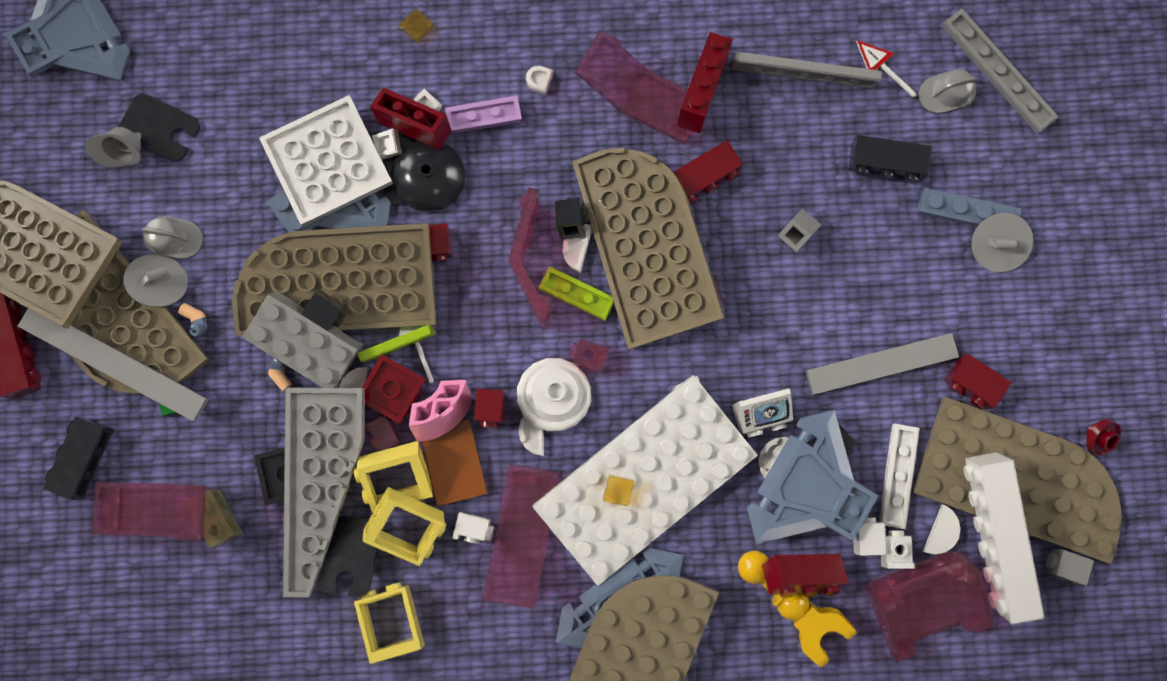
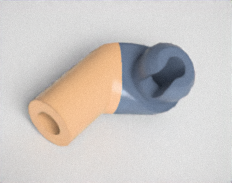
(197, 318)
(277, 374)

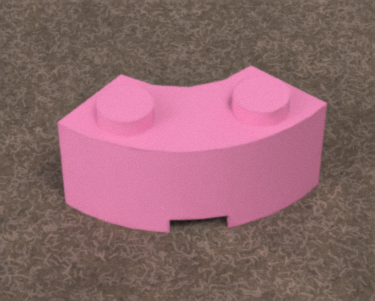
(441, 410)

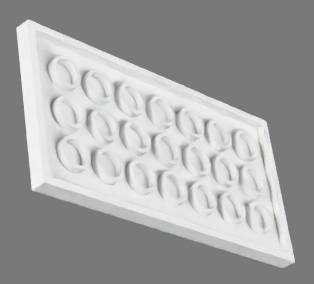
(676, 459)

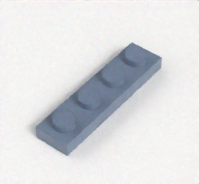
(959, 208)

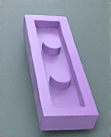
(484, 114)

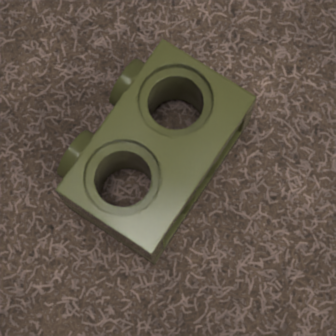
(219, 521)

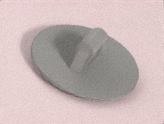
(1002, 242)
(155, 280)

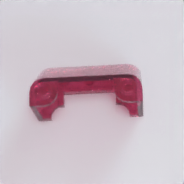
(928, 600)

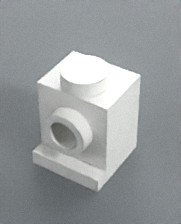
(473, 528)
(895, 560)

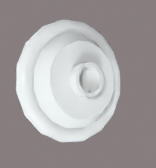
(554, 394)

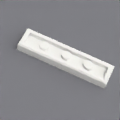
(899, 476)

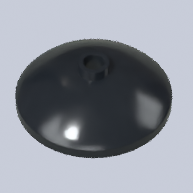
(431, 190)

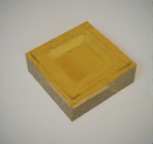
(416, 26)
(618, 490)

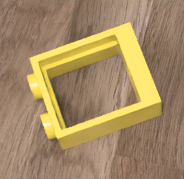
(390, 457)
(415, 554)
(378, 654)

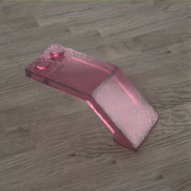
(633, 87)
(529, 208)
(149, 510)
(520, 538)

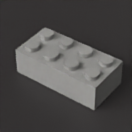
(301, 343)

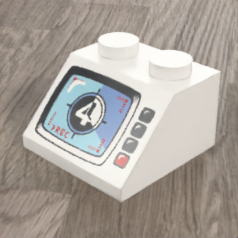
(763, 412)

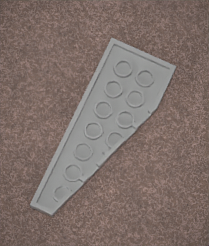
(320, 457)

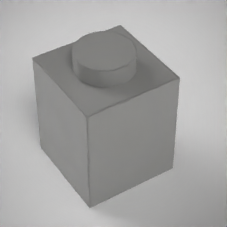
(799, 230)
(1069, 566)

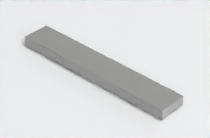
(806, 70)
(999, 71)
(882, 364)

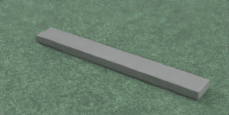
(116, 365)

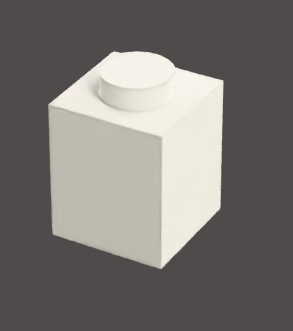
(870, 538)

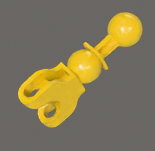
(807, 617)

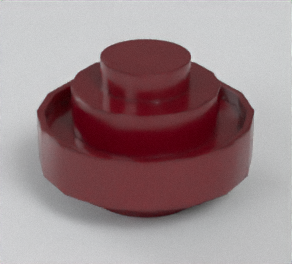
(1103, 436)

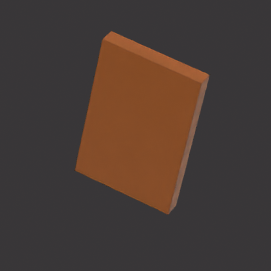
(455, 465)

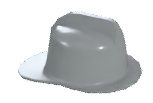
(947, 91)
(115, 148)
(172, 237)

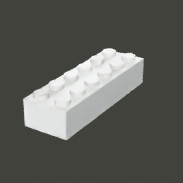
(1003, 537)

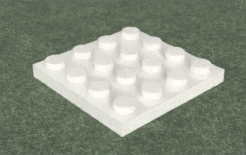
(325, 161)

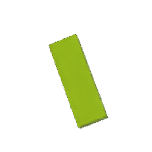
(576, 293)
(397, 343)

